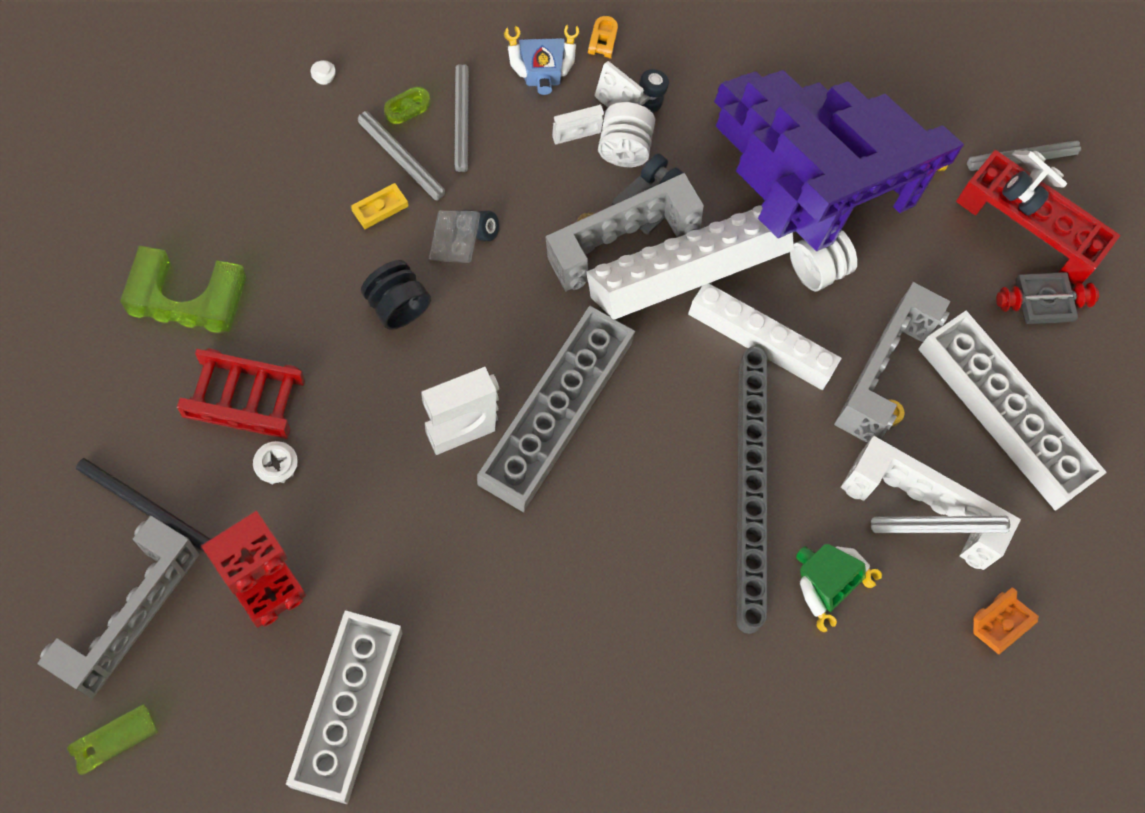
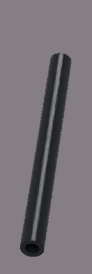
(141, 502)

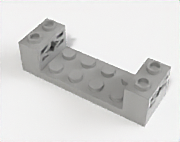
(671, 199)
(918, 316)
(174, 558)

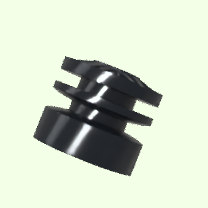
(395, 294)

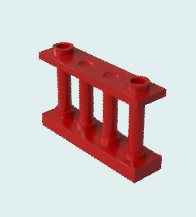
(248, 417)

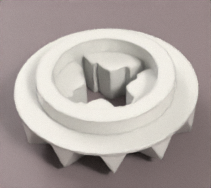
(263, 459)

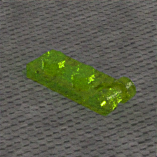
(113, 739)

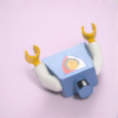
(542, 60)

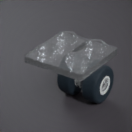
(457, 232)

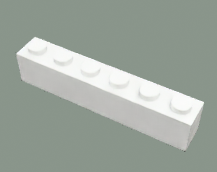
(757, 330)

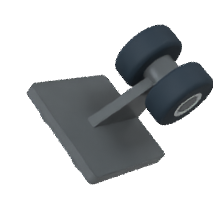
(651, 175)

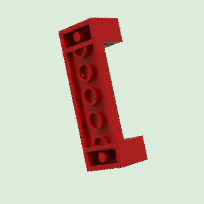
(1056, 222)
(254, 568)

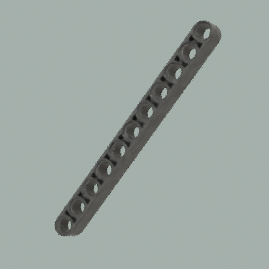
(752, 498)

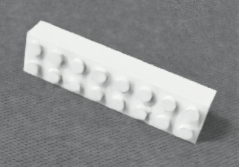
(684, 263)
(1011, 410)

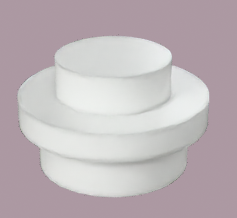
(323, 72)

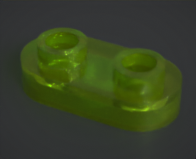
(405, 105)

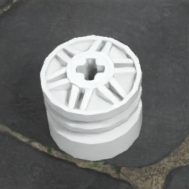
(626, 134)
(826, 265)

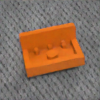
(1003, 621)

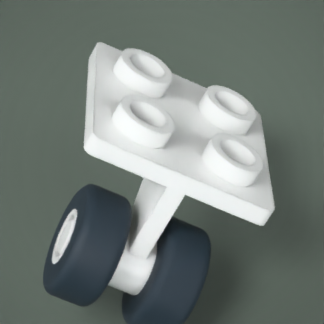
(617, 88)
(1025, 186)

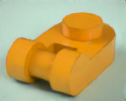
(604, 30)

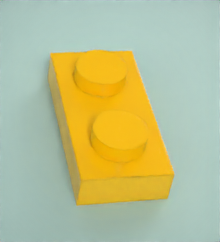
(379, 206)

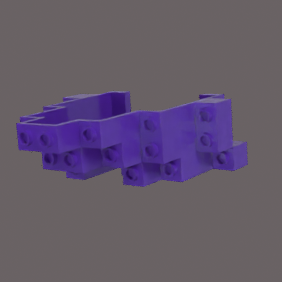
(825, 151)

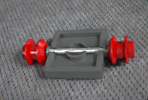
(1047, 298)

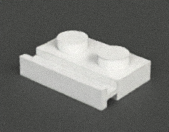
(577, 124)

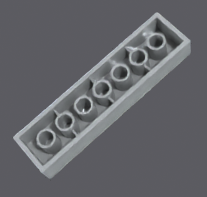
(555, 409)

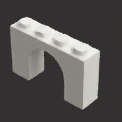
(461, 410)

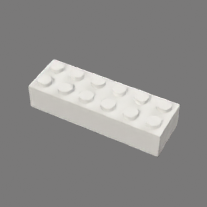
(345, 707)

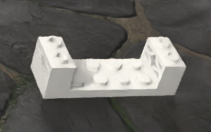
(924, 484)

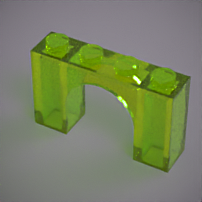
(211, 310)

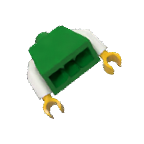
(831, 577)

